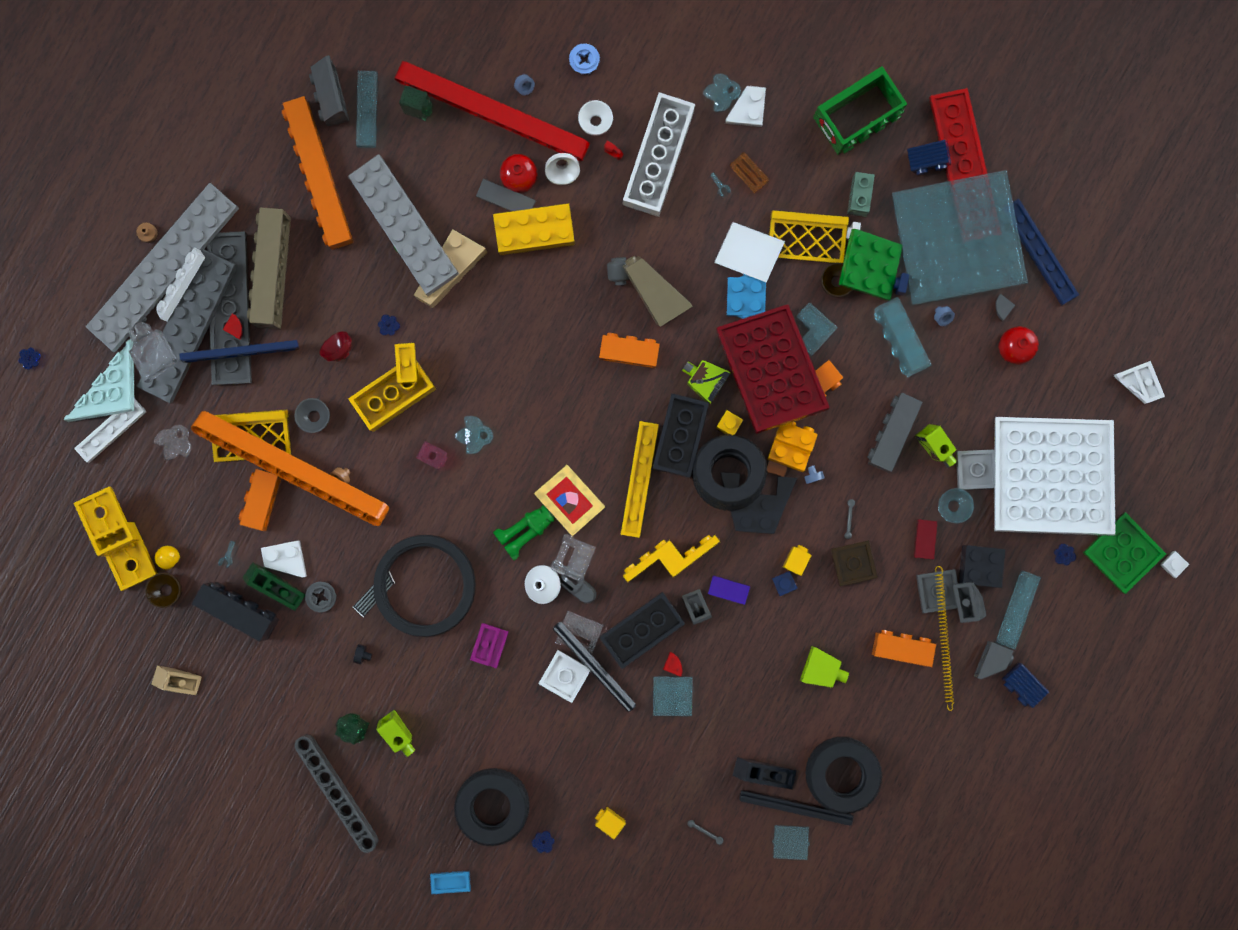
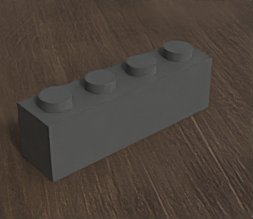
(895, 432)

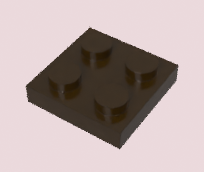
(854, 563)

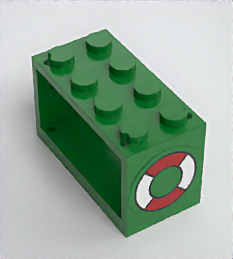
(889, 90)

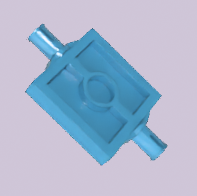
(745, 296)

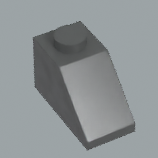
(969, 602)
(993, 660)

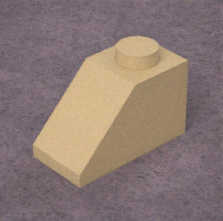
(176, 680)

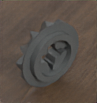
(312, 600)

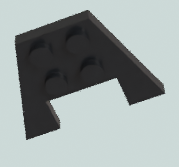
(765, 511)

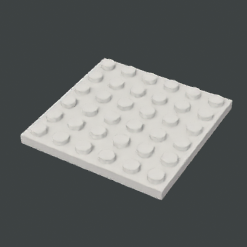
(1054, 476)

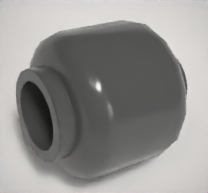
(616, 272)

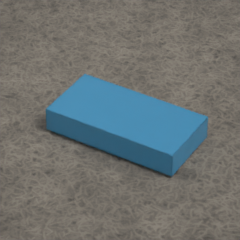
(450, 882)

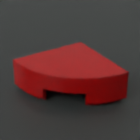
(613, 150)
(234, 327)
(673, 665)

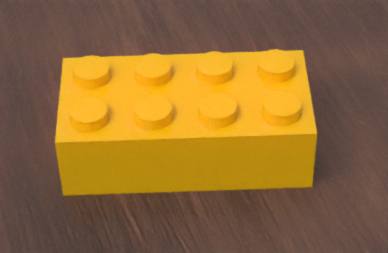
(534, 229)
(387, 399)

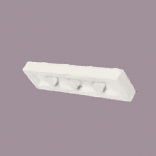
(183, 279)
(108, 432)

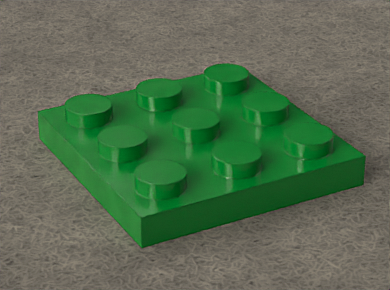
(870, 264)
(1126, 554)

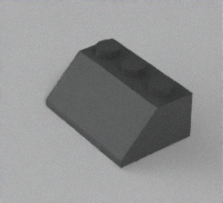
(328, 92)

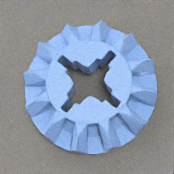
(583, 50)

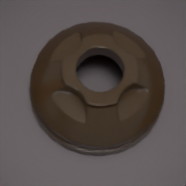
(829, 272)
(154, 593)

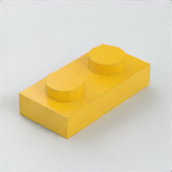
(406, 363)

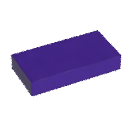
(728, 590)

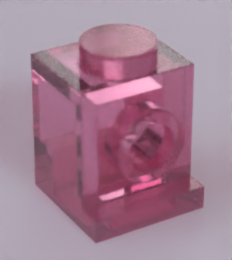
(424, 455)

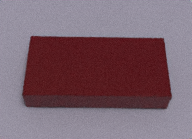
(925, 539)

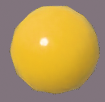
(167, 557)

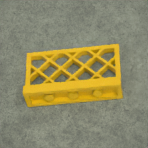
(815, 221)
(254, 418)

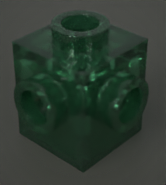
(351, 728)

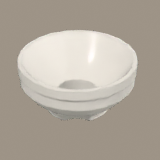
(599, 109)
(562, 174)

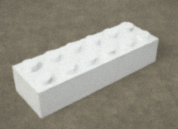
(658, 154)

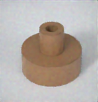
(147, 232)
(341, 474)

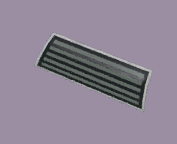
(368, 601)

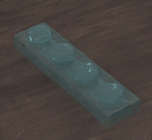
(367, 109)
(1018, 610)

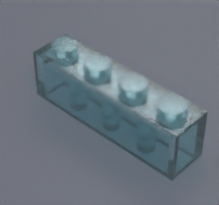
(902, 337)

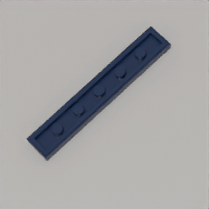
(1043, 256)
(239, 351)

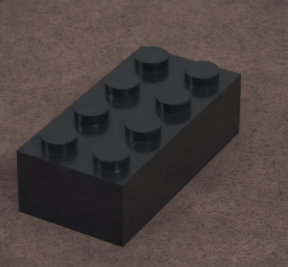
(680, 435)
(235, 611)
(641, 630)

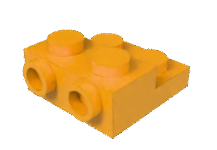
(793, 446)

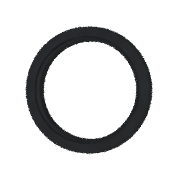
(387, 610)

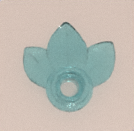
(719, 92)
(471, 435)

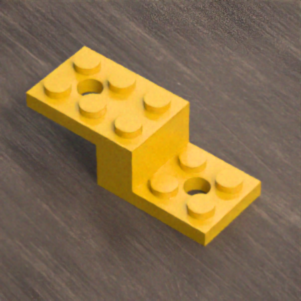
(115, 538)
(670, 557)

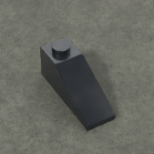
(764, 773)

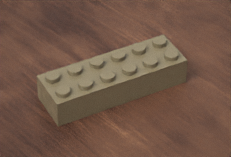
(269, 268)

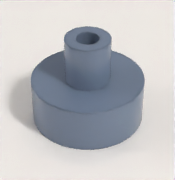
(524, 84)
(944, 315)
(813, 475)

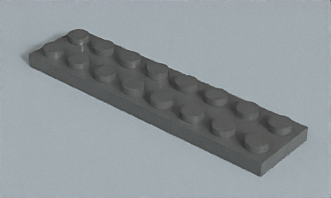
(190, 322)
(236, 370)

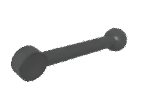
(850, 503)
(719, 840)

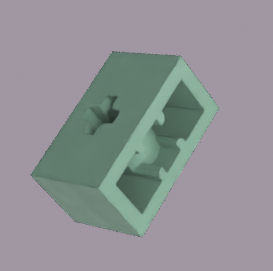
(860, 194)

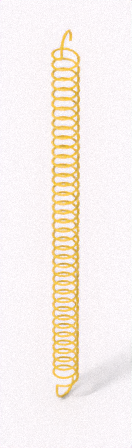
(944, 639)

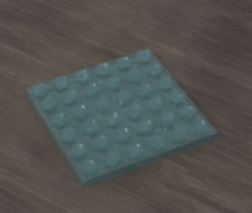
(959, 237)

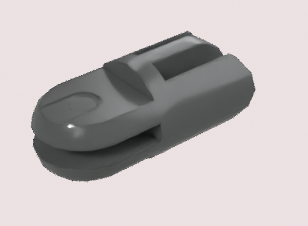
(581, 590)

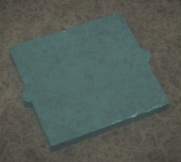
(790, 842)

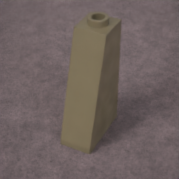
(657, 294)

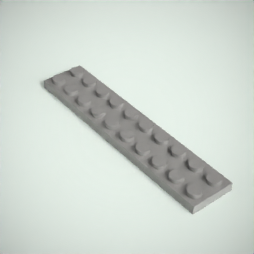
(158, 269)

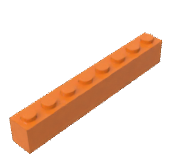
(317, 172)

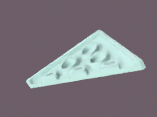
(110, 391)

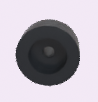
(361, 654)

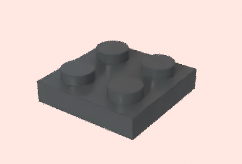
(928, 591)

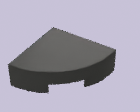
(1003, 306)

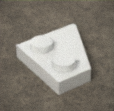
(748, 108)
(1142, 382)
(285, 558)

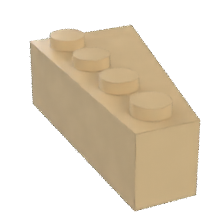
(464, 256)

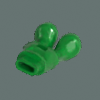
(537, 522)

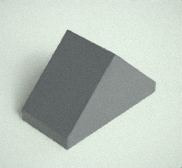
(696, 606)

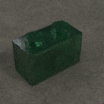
(416, 103)

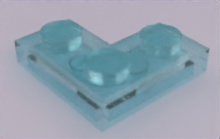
(819, 328)

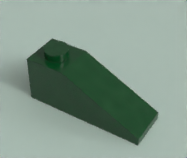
(273, 586)

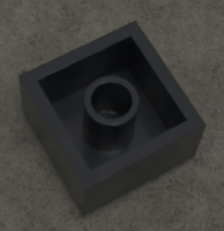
(982, 566)

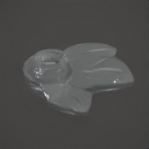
(172, 444)

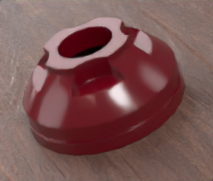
(336, 347)

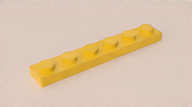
(639, 479)

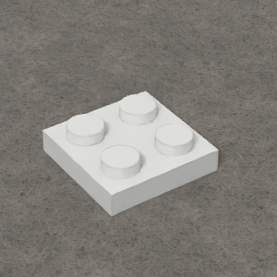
(564, 676)

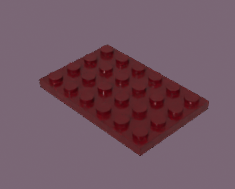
(772, 369)

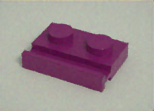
(489, 645)

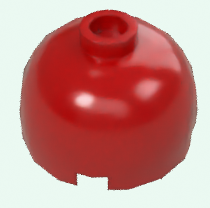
(518, 173)
(1018, 345)

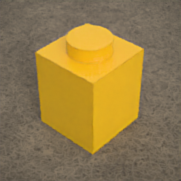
(729, 423)
(797, 560)
(609, 822)

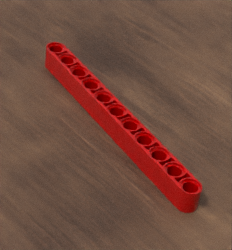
(492, 111)

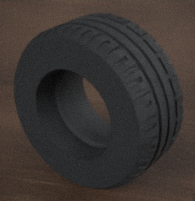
(737, 448)
(866, 789)
(483, 832)

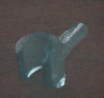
(719, 185)
(228, 555)

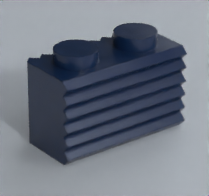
(929, 157)
(1024, 685)

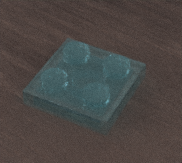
(672, 696)

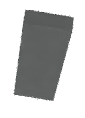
(504, 197)

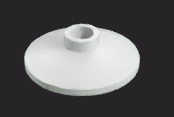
(550, 584)

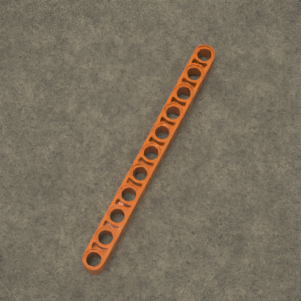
(290, 468)

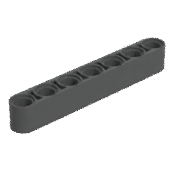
(336, 783)

